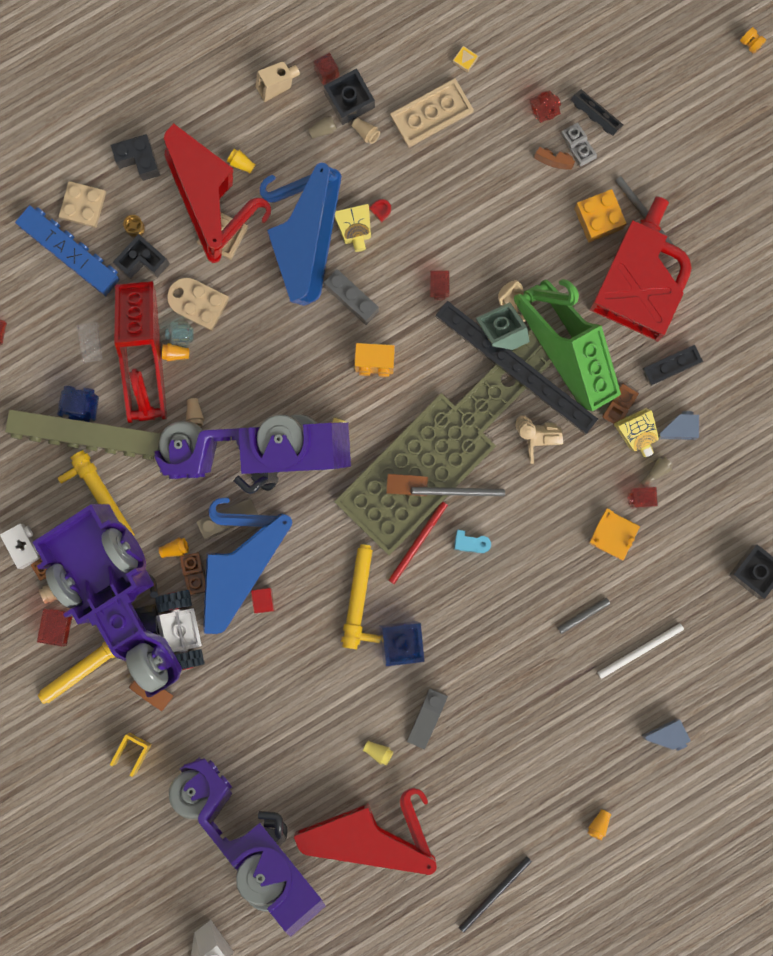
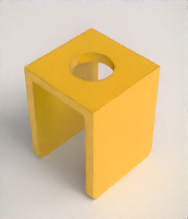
(141, 742)

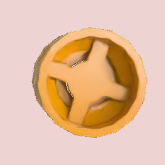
(753, 44)

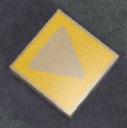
(465, 59)

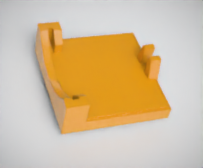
(614, 534)

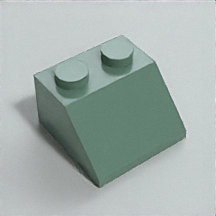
(504, 327)

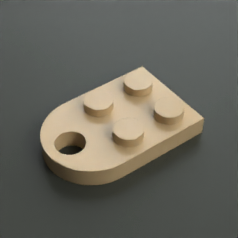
(198, 302)

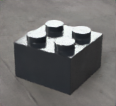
(349, 96)
(755, 572)

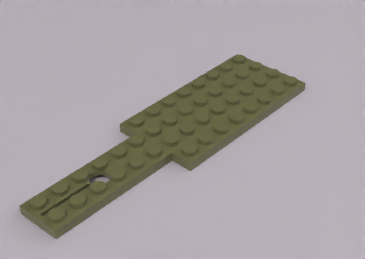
(439, 444)

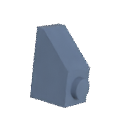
(682, 427)
(669, 735)

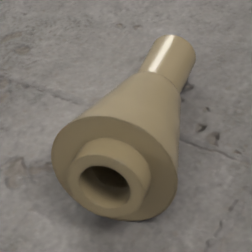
(659, 469)

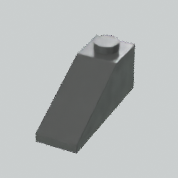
(427, 718)

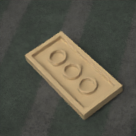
(431, 113)

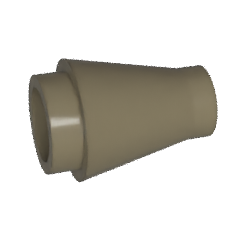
(323, 127)

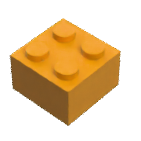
(600, 215)
(374, 359)

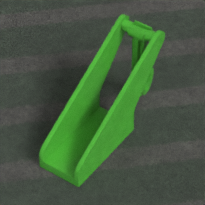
(584, 358)

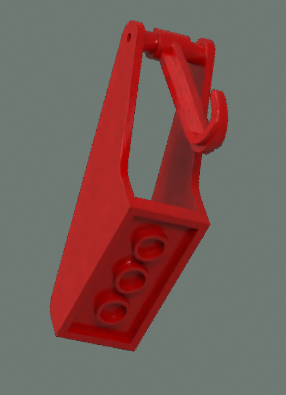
(202, 182)
(135, 326)
(359, 839)

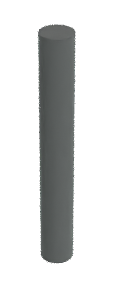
(583, 616)

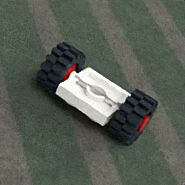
(180, 627)

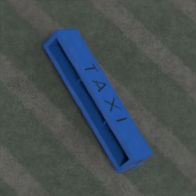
(67, 250)

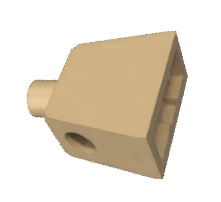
(275, 80)

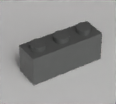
(351, 297)

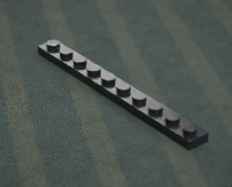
(517, 368)

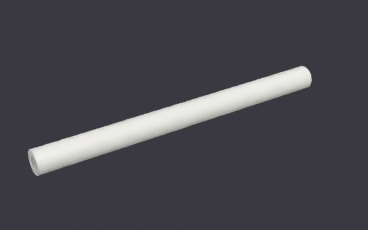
(641, 650)

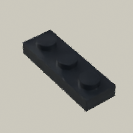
(596, 112)
(672, 365)

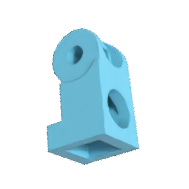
(470, 544)

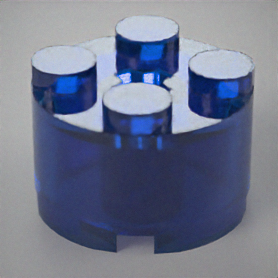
(78, 404)

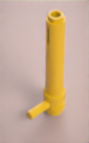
(87, 472)
(352, 627)
(75, 673)

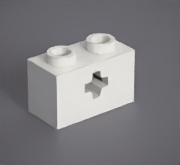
(12, 539)

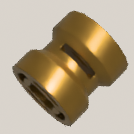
(132, 222)

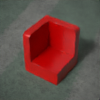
(262, 600)

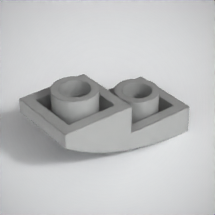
(578, 144)

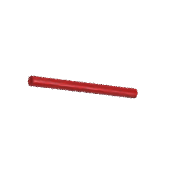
(418, 542)

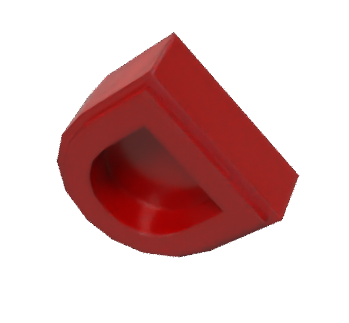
(381, 209)

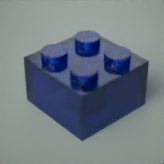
(402, 643)

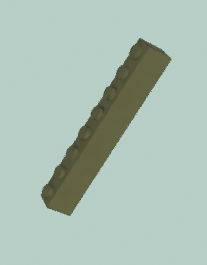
(82, 433)

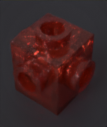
(545, 106)

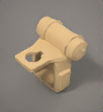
(538, 434)

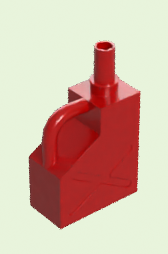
(637, 285)

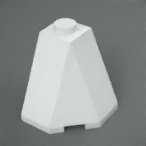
(210, 942)

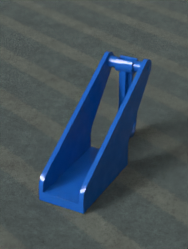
(304, 239)
(235, 573)

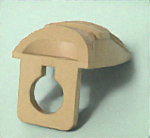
(508, 292)

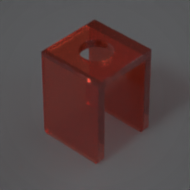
(54, 628)

